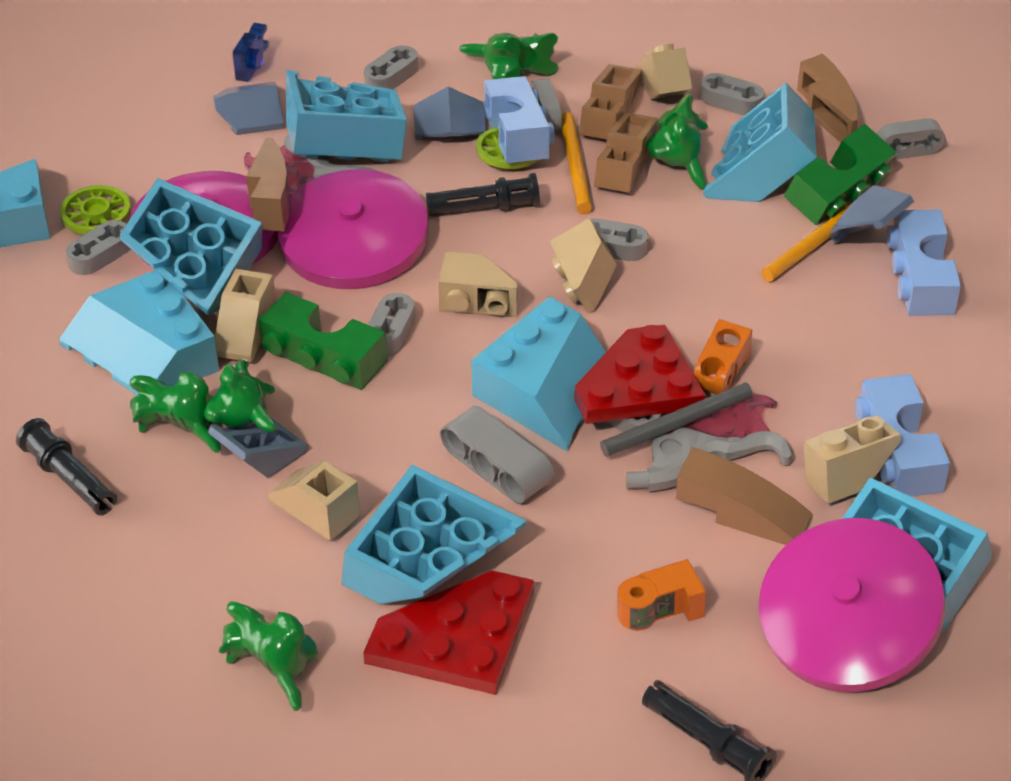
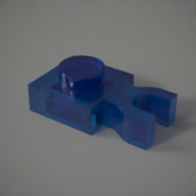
(249, 52)

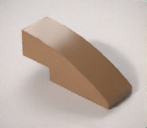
(828, 96)
(610, 97)
(624, 152)
(269, 187)
(740, 498)

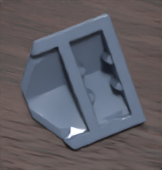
(250, 107)
(448, 115)
(872, 208)
(259, 448)

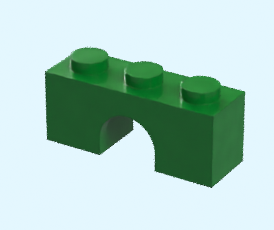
(859, 161)
(347, 355)

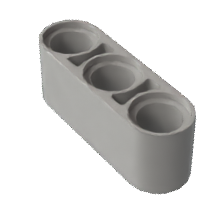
(497, 454)

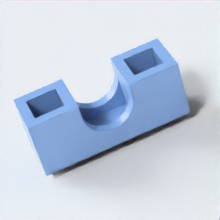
(520, 119)
(924, 279)
(919, 461)

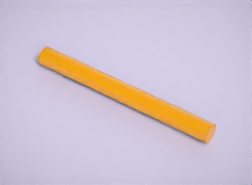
(575, 163)
(801, 249)

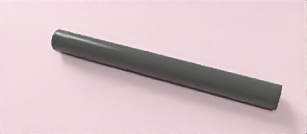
(676, 419)

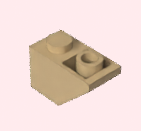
(665, 72)
(585, 262)
(476, 286)
(241, 307)
(845, 458)
(319, 498)

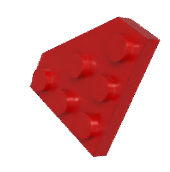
(638, 378)
(455, 634)

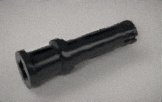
(438, 201)
(56, 456)
(725, 742)

